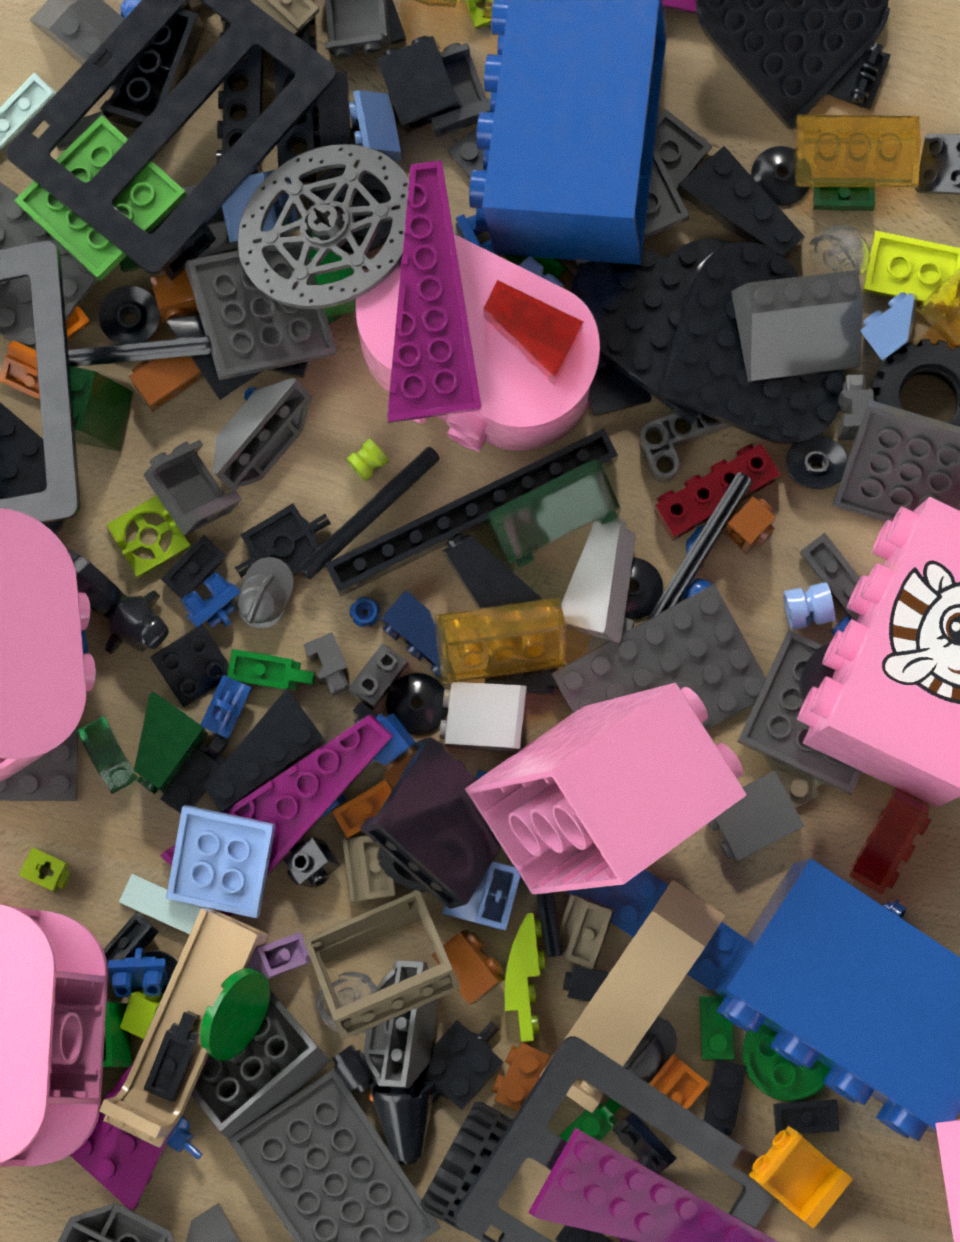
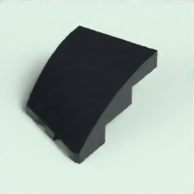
(192, 327)

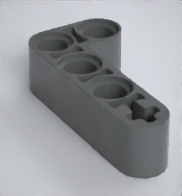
(670, 439)

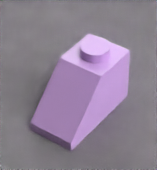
(280, 956)

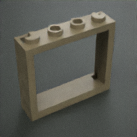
(393, 999)

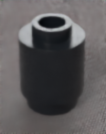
(353, 1069)

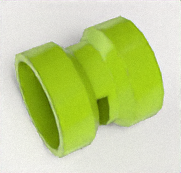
(367, 459)

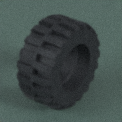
(916, 360)
(464, 1161)

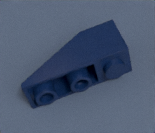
(415, 626)

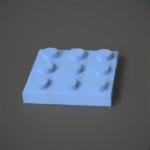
(220, 861)

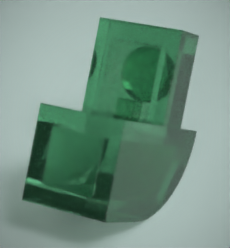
(107, 754)

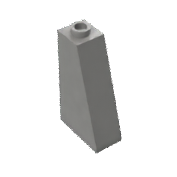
(601, 582)

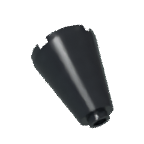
(405, 1117)

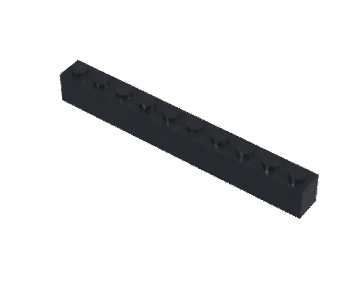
(461, 515)

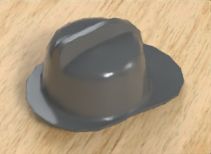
(265, 592)
(653, 1050)

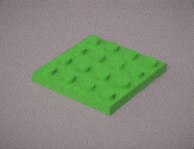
(144, 201)

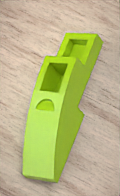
(522, 964)

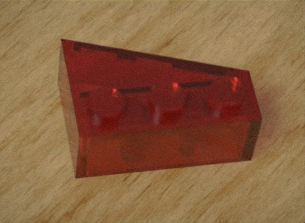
(533, 327)
(890, 841)

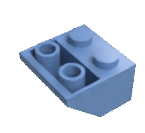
(376, 123)
(237, 202)
(894, 327)
(492, 898)

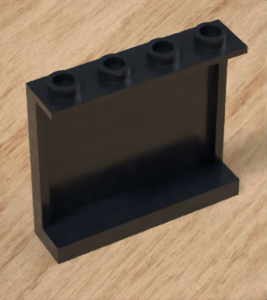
(435, 826)

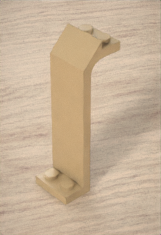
(211, 954)
(644, 980)

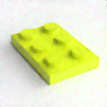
(908, 266)

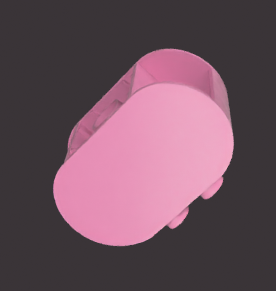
(517, 400)
(40, 643)
(49, 1035)

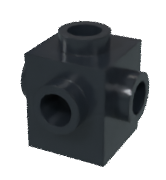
(311, 863)

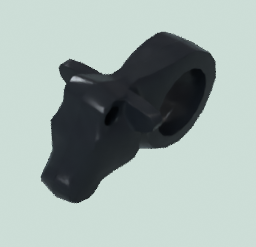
(129, 617)

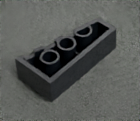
(155, 71)
(738, 202)
(266, 752)

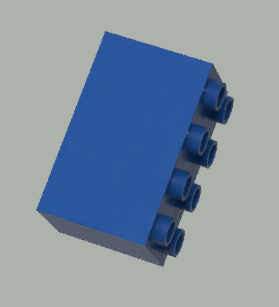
(570, 128)
(855, 993)

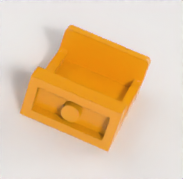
(800, 1176)

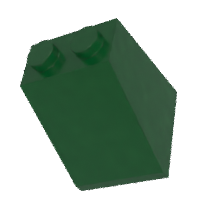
(99, 409)
(165, 744)

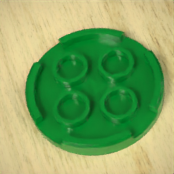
(235, 1014)
(774, 1073)

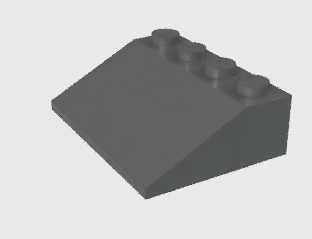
(800, 325)
(261, 1075)

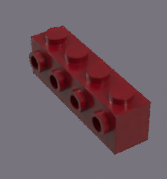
(698, 500)

